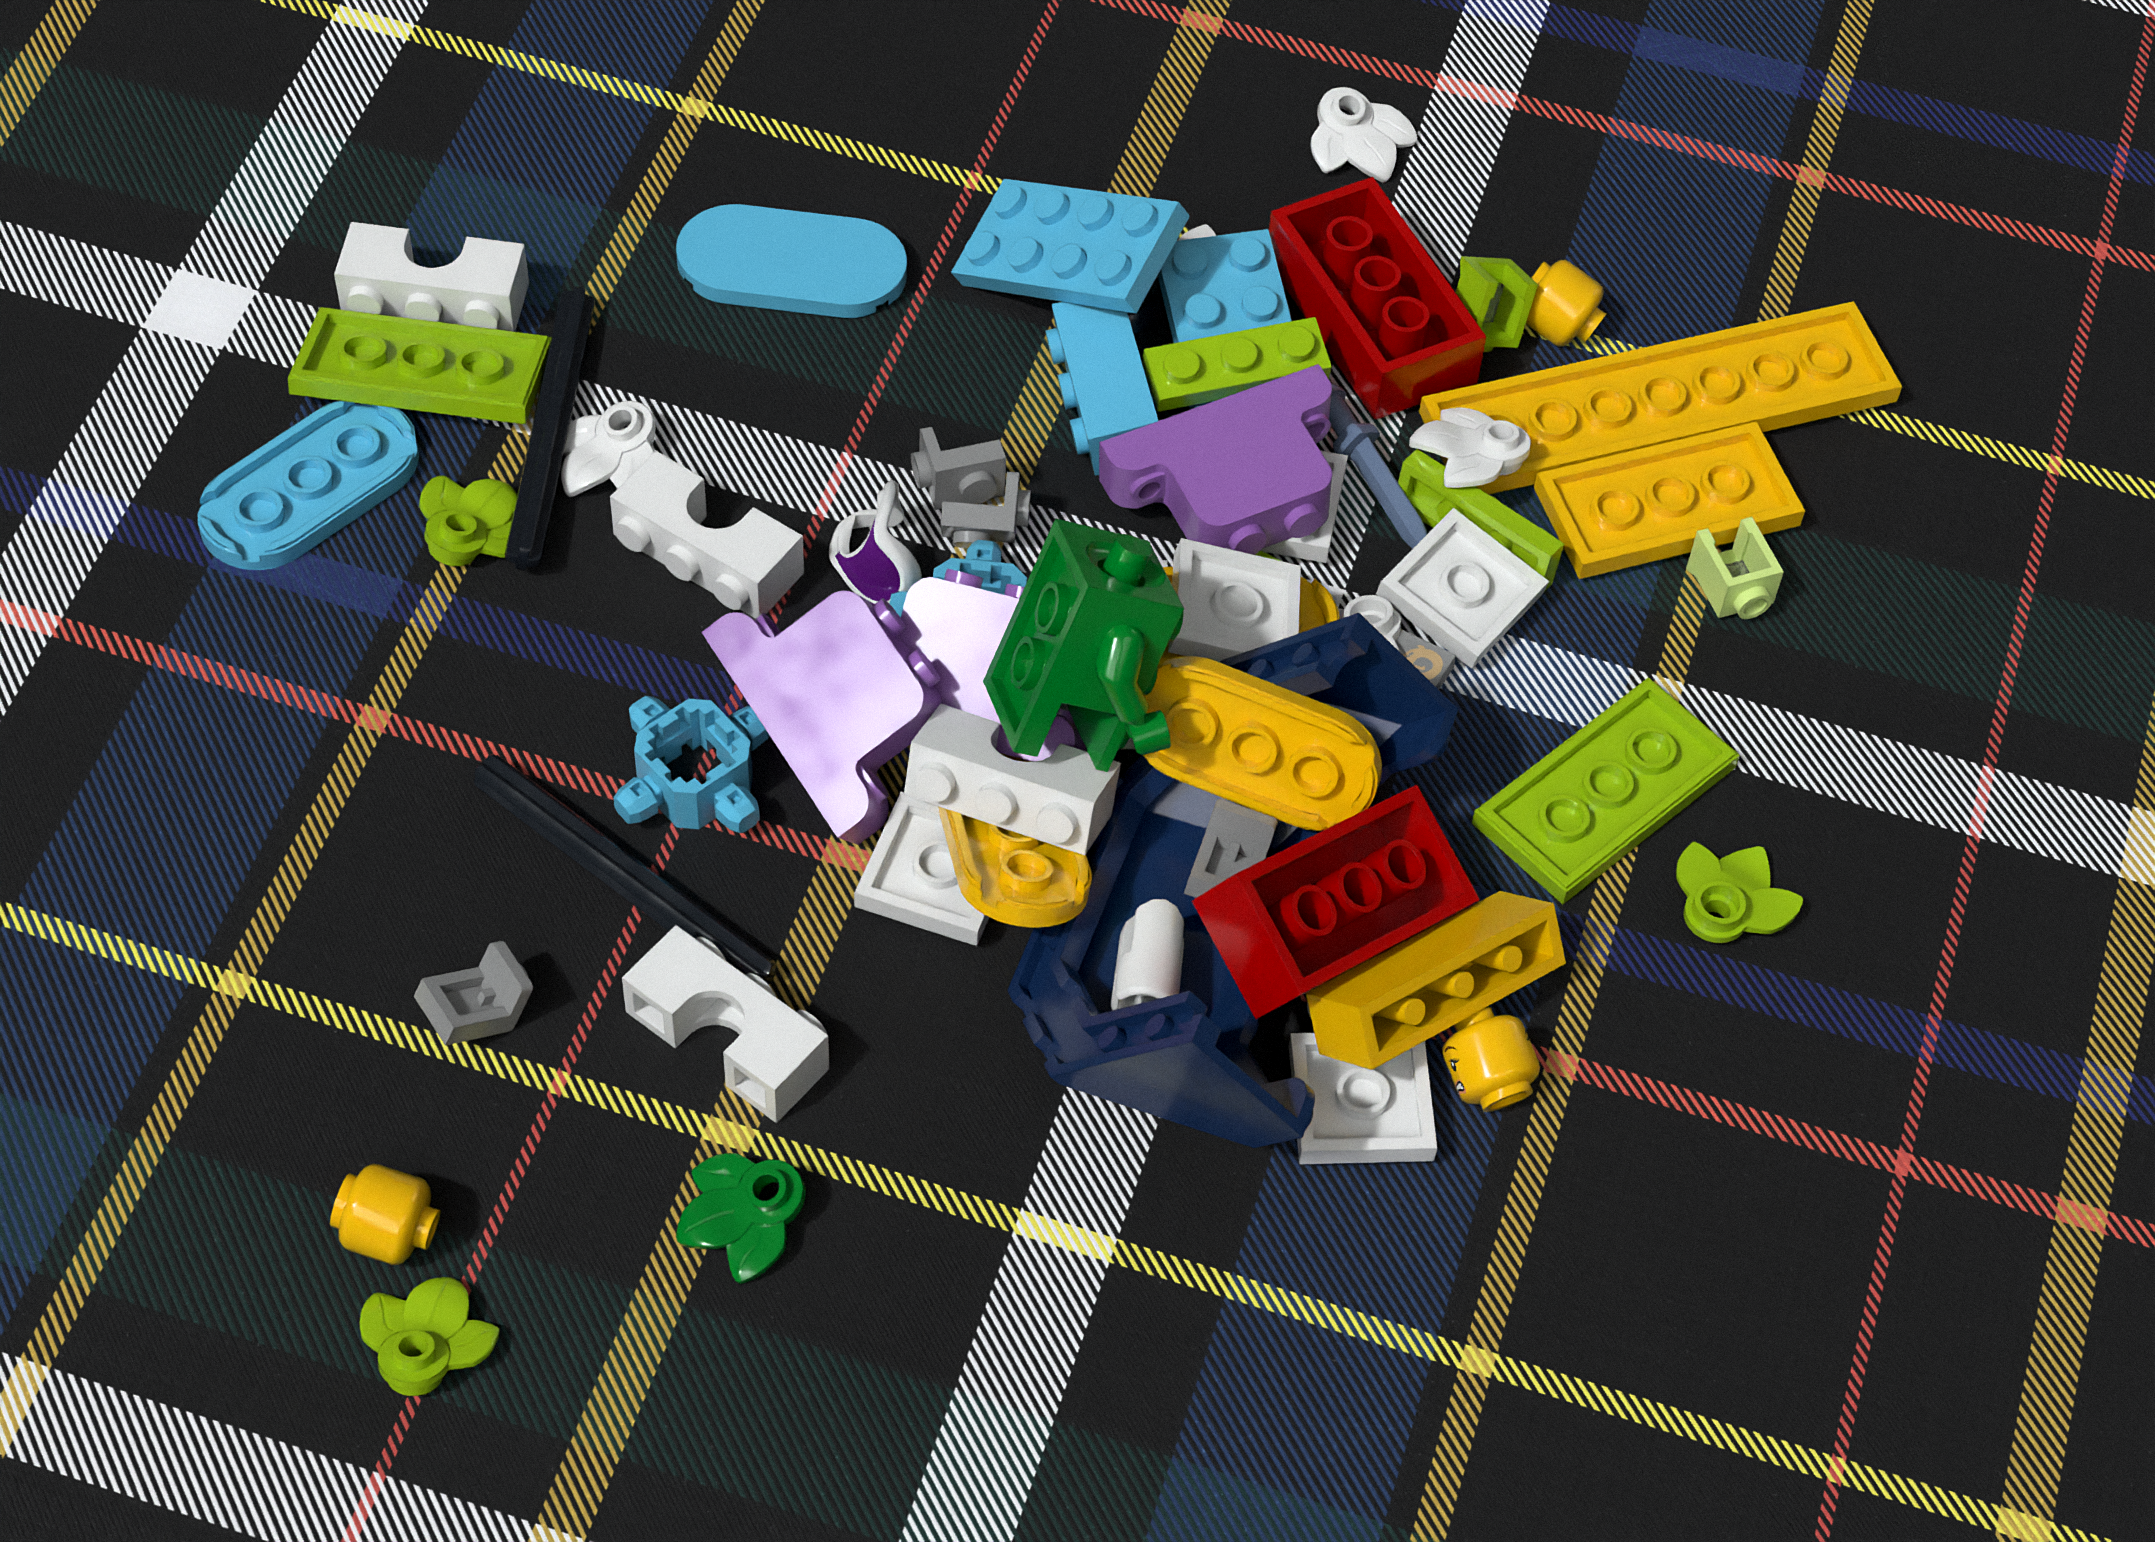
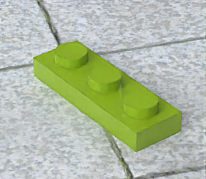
(1231, 362)
(1424, 486)

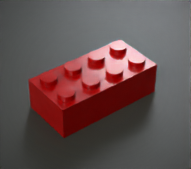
(1375, 297)
(1334, 900)

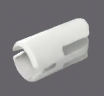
(1149, 955)

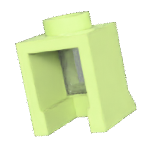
(1740, 578)

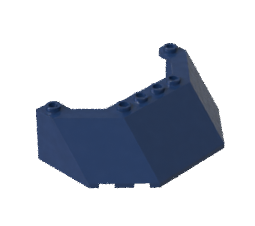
(1190, 1050)

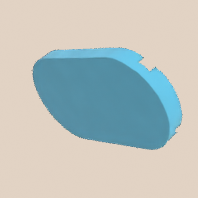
(791, 260)
(307, 484)

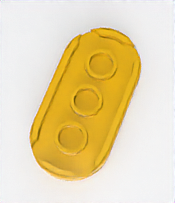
(1262, 744)
(1014, 874)

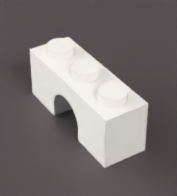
(475, 290)
(740, 564)
(1049, 800)
(691, 986)

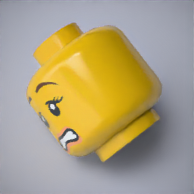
(1491, 1060)

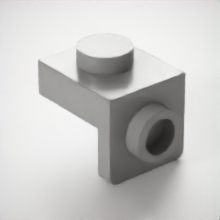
(959, 474)
(987, 522)
(1231, 843)
(477, 999)

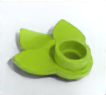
(466, 519)
(1736, 890)
(425, 1335)

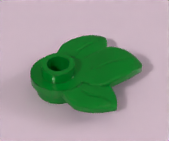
(734, 1216)

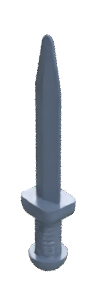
(1357, 442)

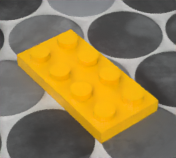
(1658, 497)

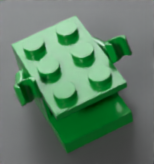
(1087, 639)

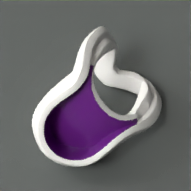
(881, 562)

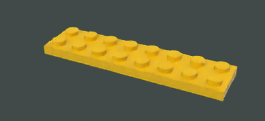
(1652, 395)

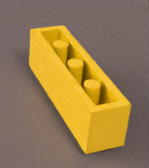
(1435, 979)

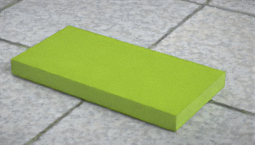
(420, 365)
(1605, 790)

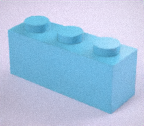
(1102, 374)

